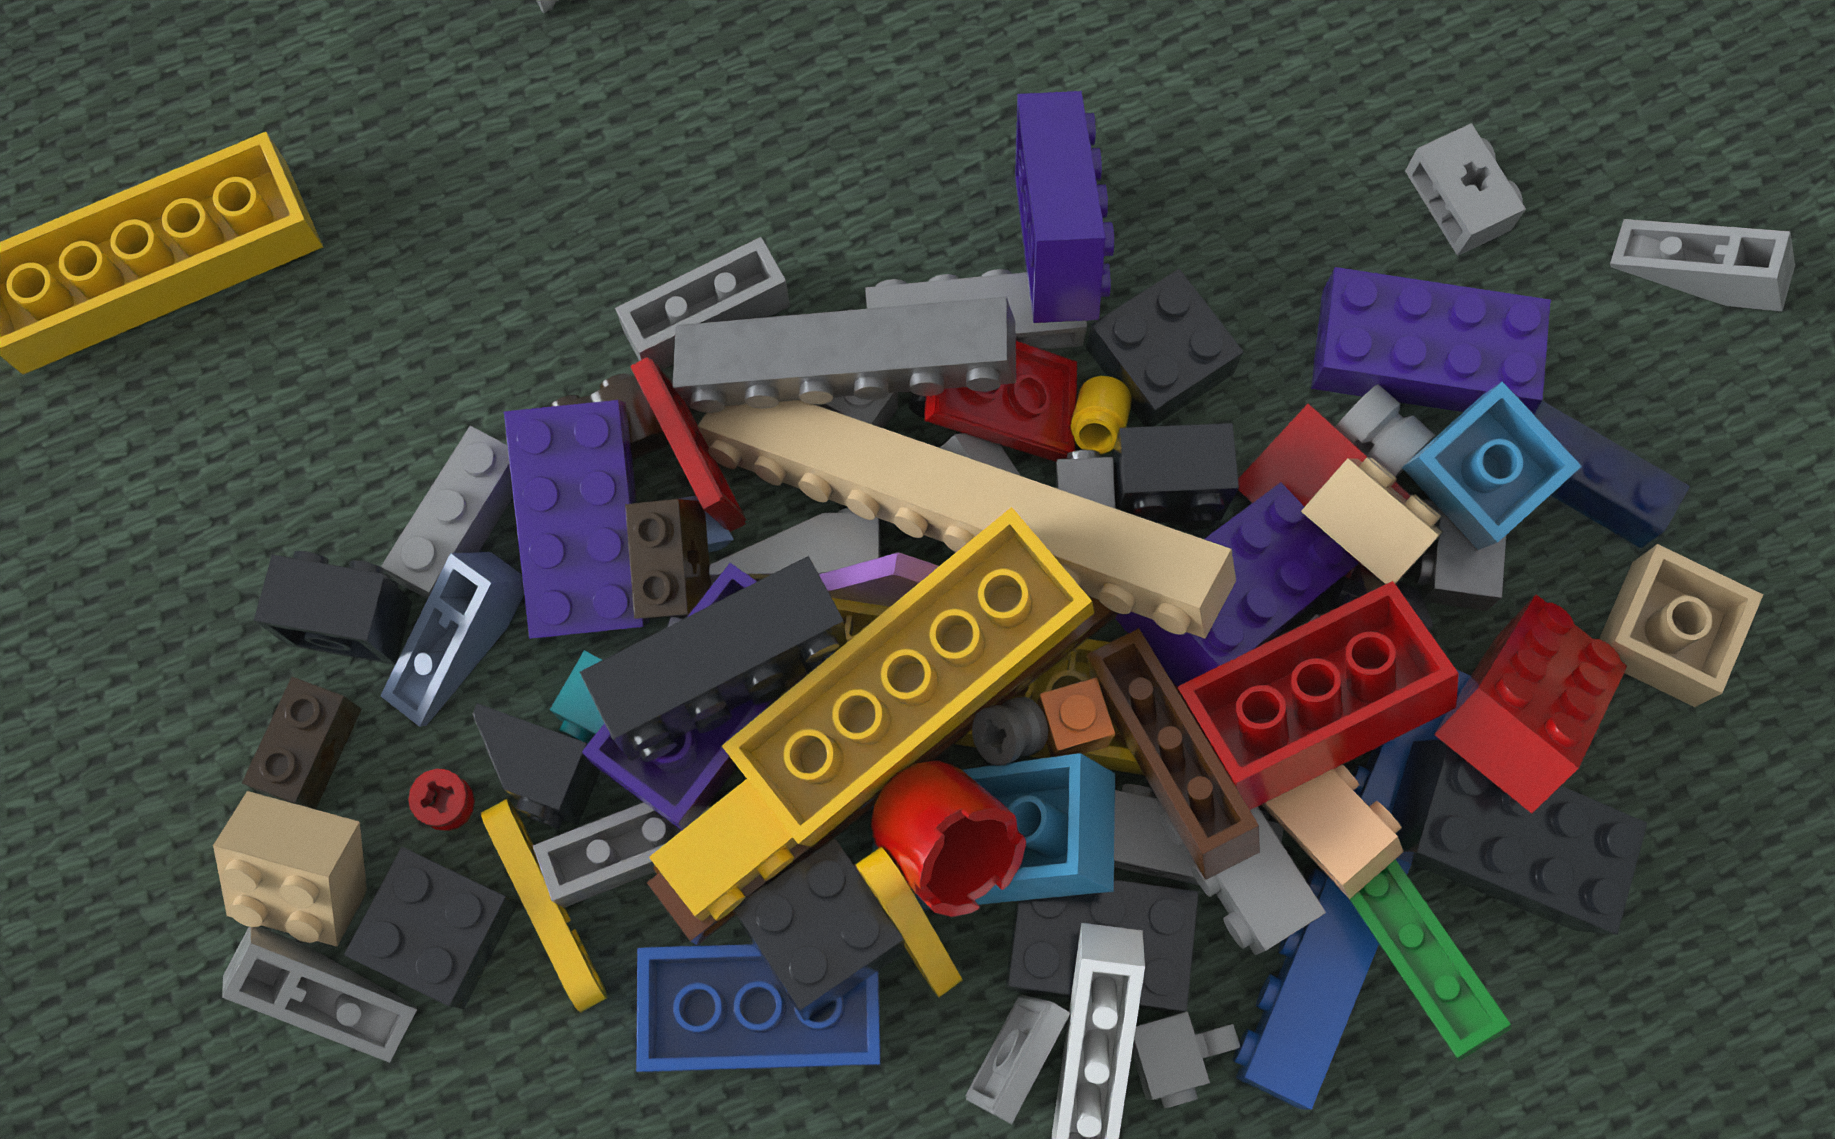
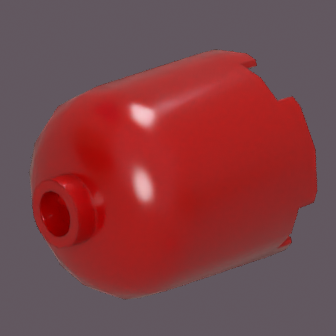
(947, 836)

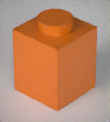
(1076, 718)

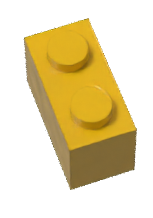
(725, 853)

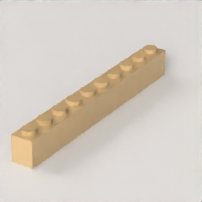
(954, 498)

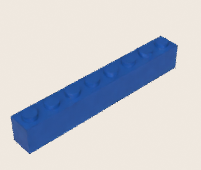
(1323, 961)

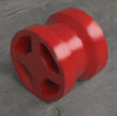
(449, 809)

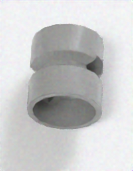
(1382, 432)

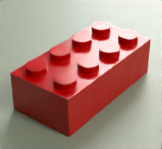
(1322, 694)
(1534, 703)

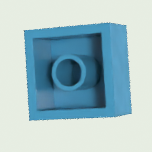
(1491, 467)

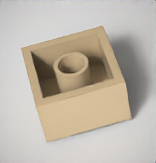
(1373, 519)
(1680, 625)
(291, 868)

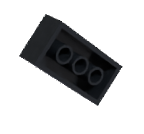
(716, 661)
(1560, 862)

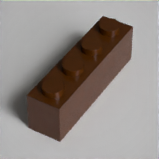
(1174, 755)

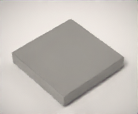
(1017, 1056)

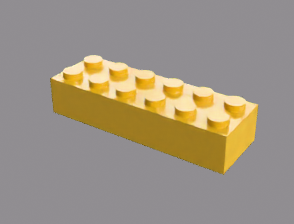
(149, 252)
(909, 678)

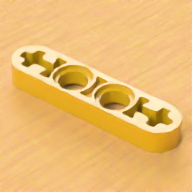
(548, 918)
(910, 920)

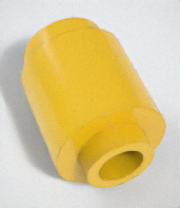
(1100, 413)

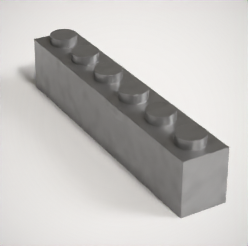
(846, 354)

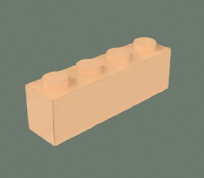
(1339, 828)

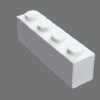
(1099, 1033)

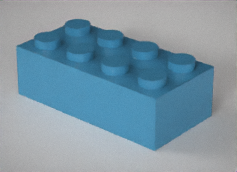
(1067, 821)

